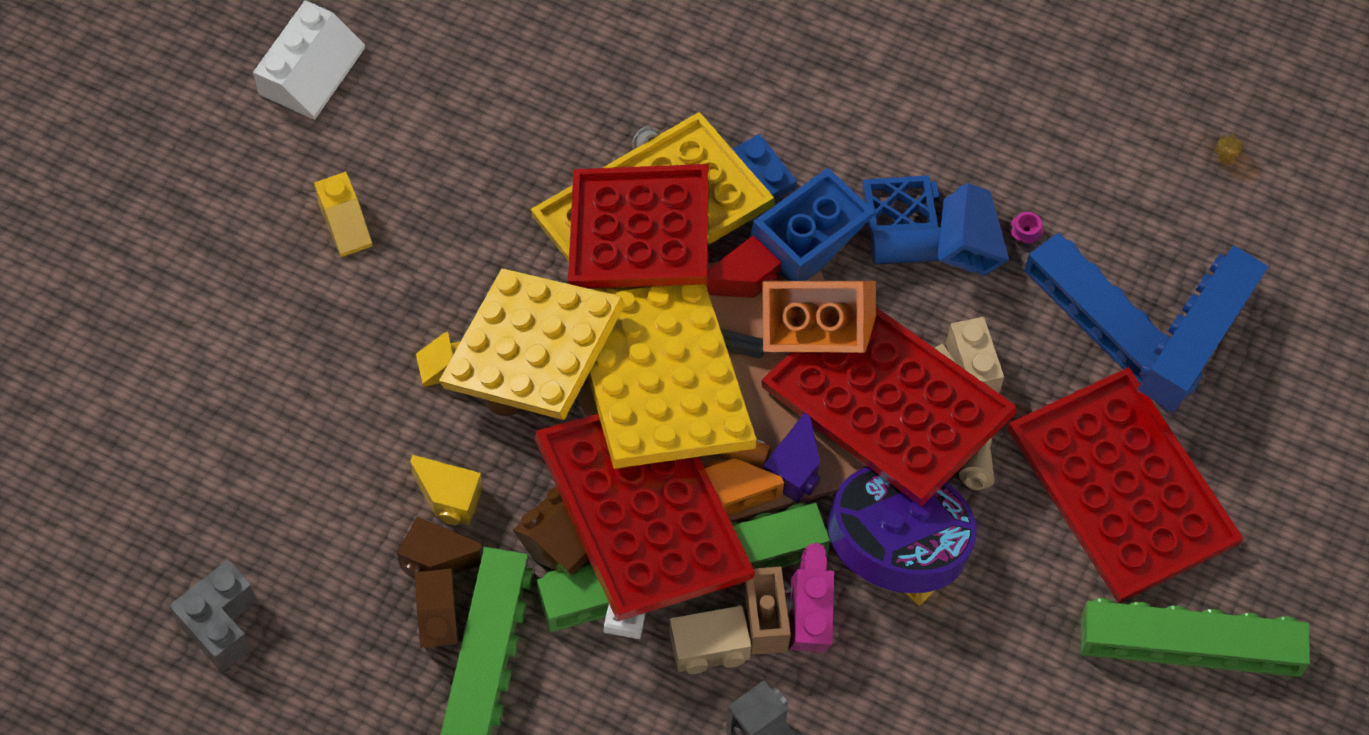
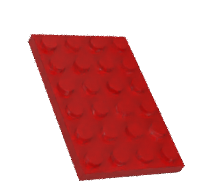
(894, 406)
(1124, 485)
(647, 527)

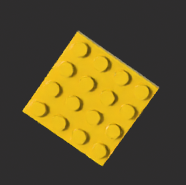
(532, 343)

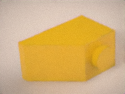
(342, 214)
(448, 489)

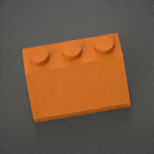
(818, 315)

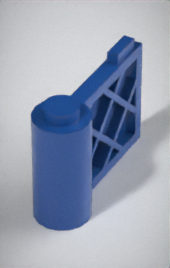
(904, 239)

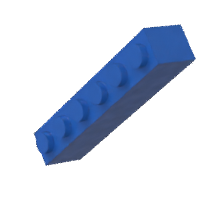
(1096, 305)
(1202, 328)

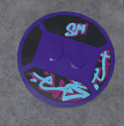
(895, 539)

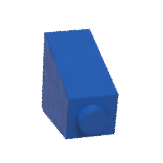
(971, 231)

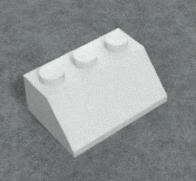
(308, 61)

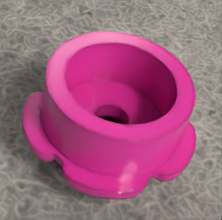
(1027, 220)

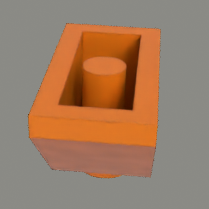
(743, 485)

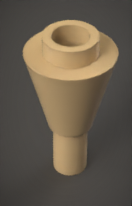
(978, 470)

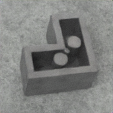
(209, 611)
(759, 713)

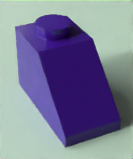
(797, 460)

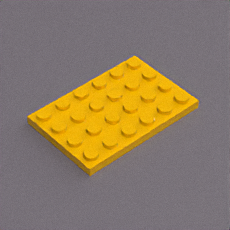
(733, 189)
(668, 380)

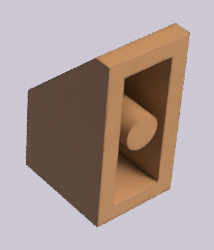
(767, 612)

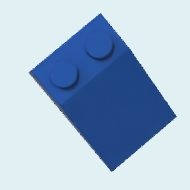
(811, 225)

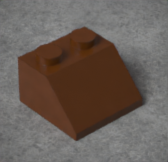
(551, 536)

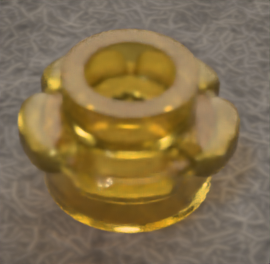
(1229, 148)

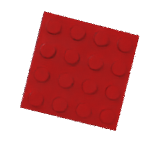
(639, 226)

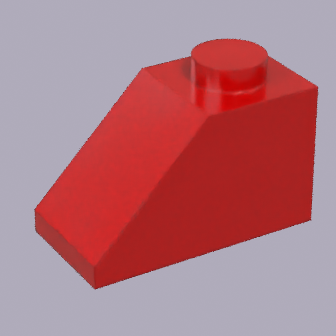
(744, 271)

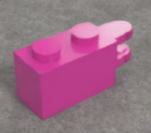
(812, 602)

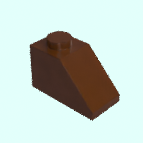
(436, 548)
(436, 608)

